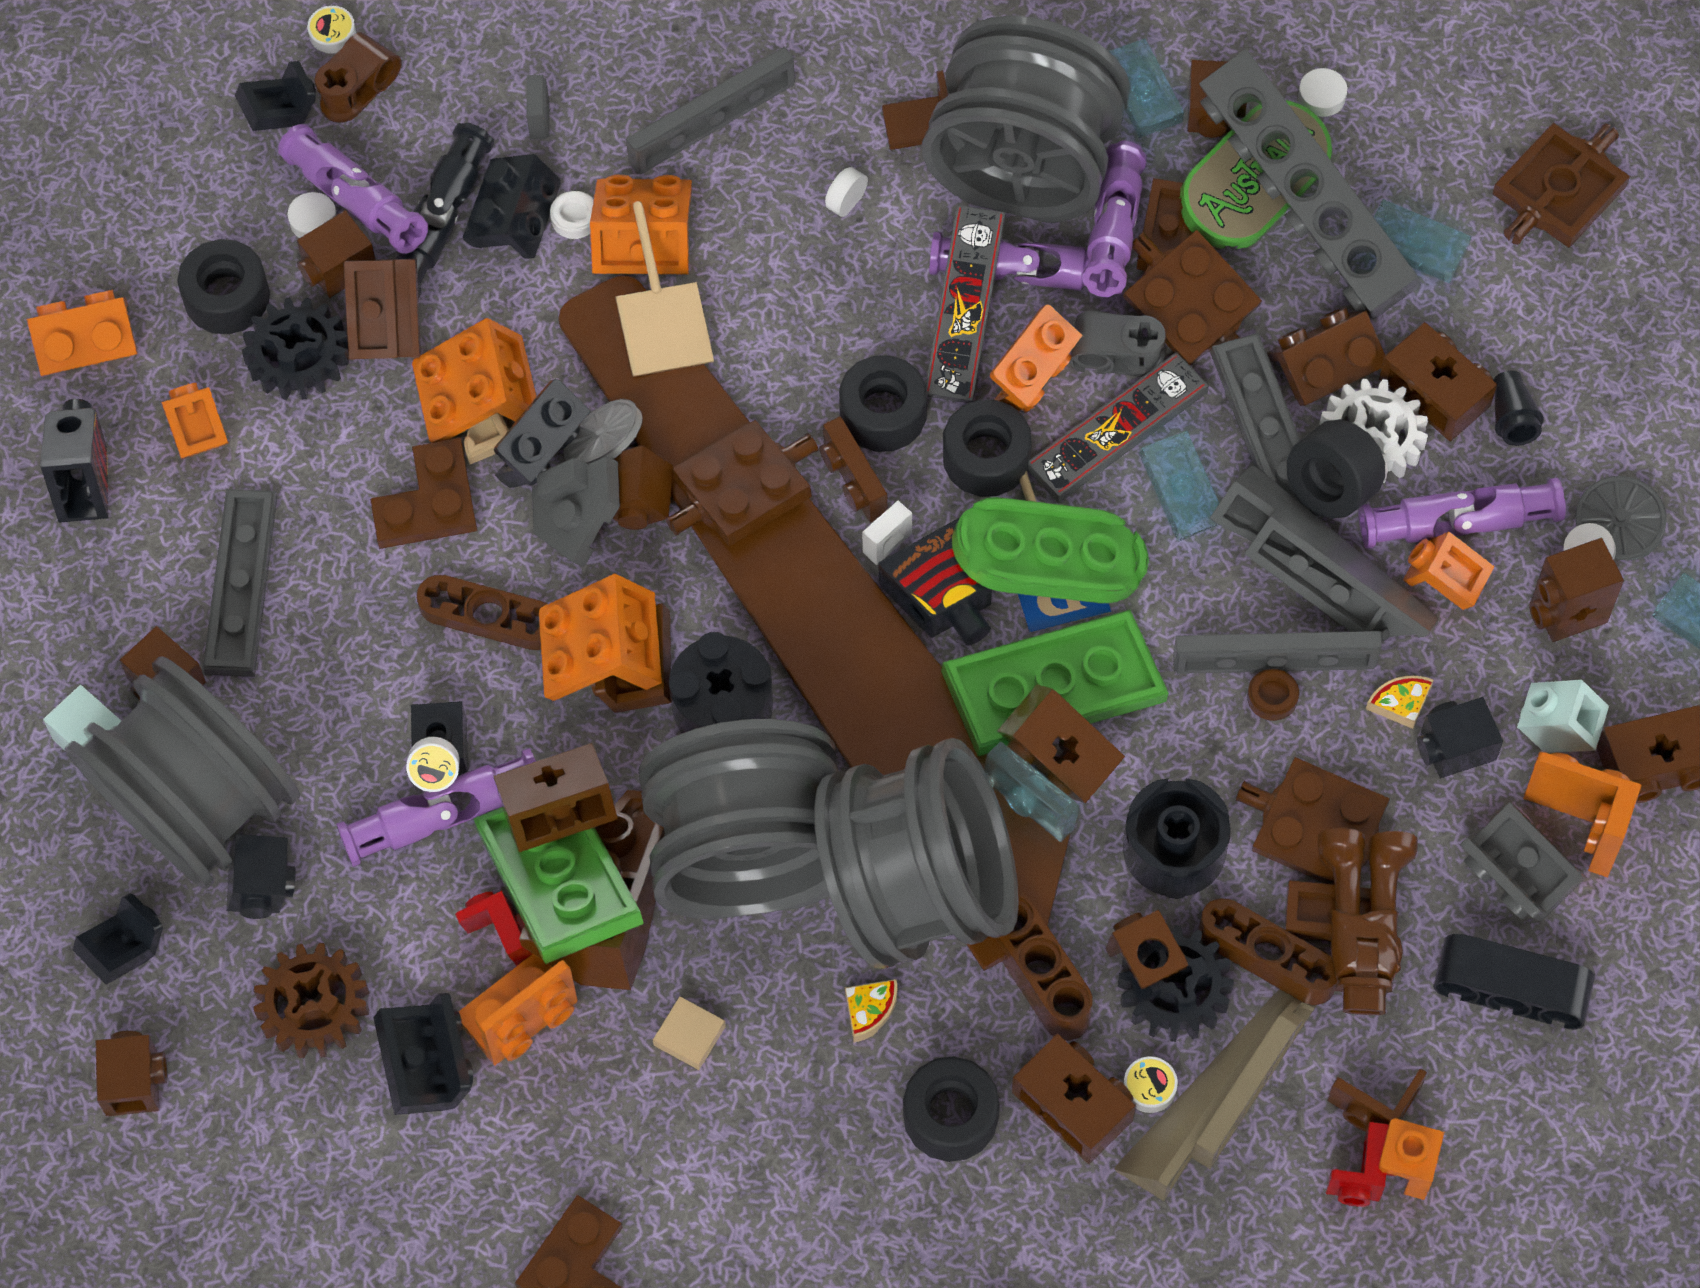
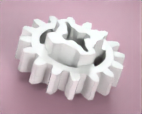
(1386, 413)

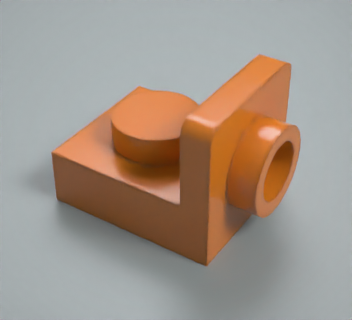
(194, 420)
(1449, 568)
(1413, 1154)

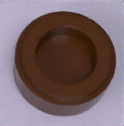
(1273, 694)

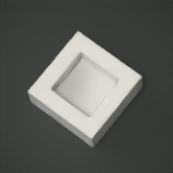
(887, 532)

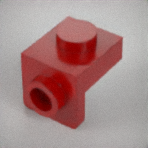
(497, 910)
(1361, 1188)

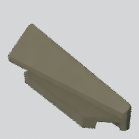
(1217, 1100)

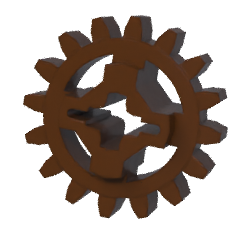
(307, 977)

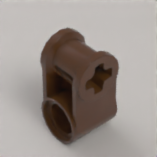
(355, 77)

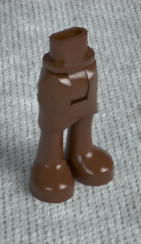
(1365, 945)

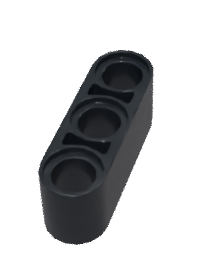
(1515, 979)

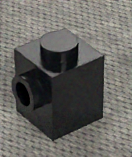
(443, 721)
(1459, 737)
(259, 876)

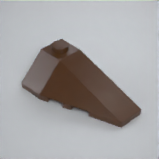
(629, 843)

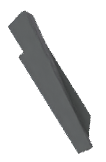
(1317, 560)

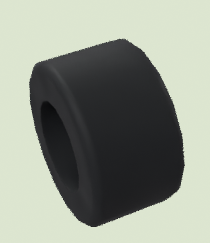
(230, 311)
(883, 430)
(1354, 456)
(986, 475)
(944, 1141)

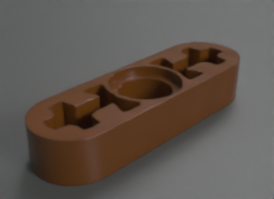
(478, 594)
(1275, 972)

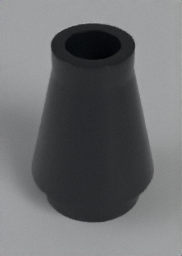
(1516, 412)

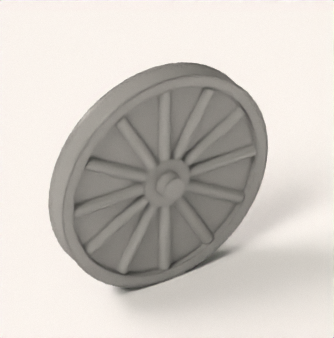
(605, 432)

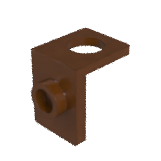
(909, 120)
(1135, 930)
(1361, 1108)

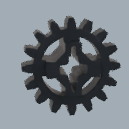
(301, 353)
(1200, 972)

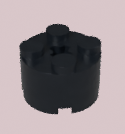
(724, 668)
(1153, 830)

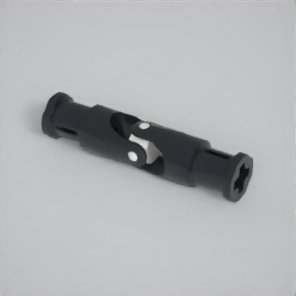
(450, 187)

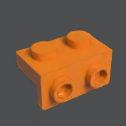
(81, 334)
(1033, 358)

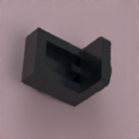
(277, 101)
(120, 941)

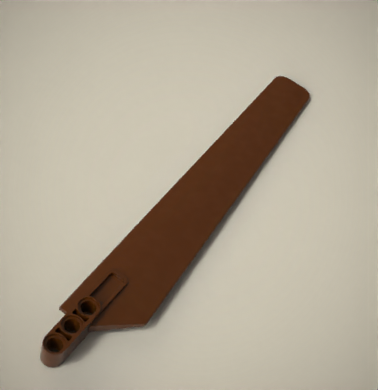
(833, 634)

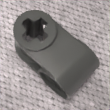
(1114, 342)

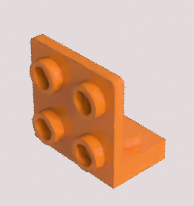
(614, 228)
(473, 379)
(598, 635)
(1589, 794)
(519, 1007)

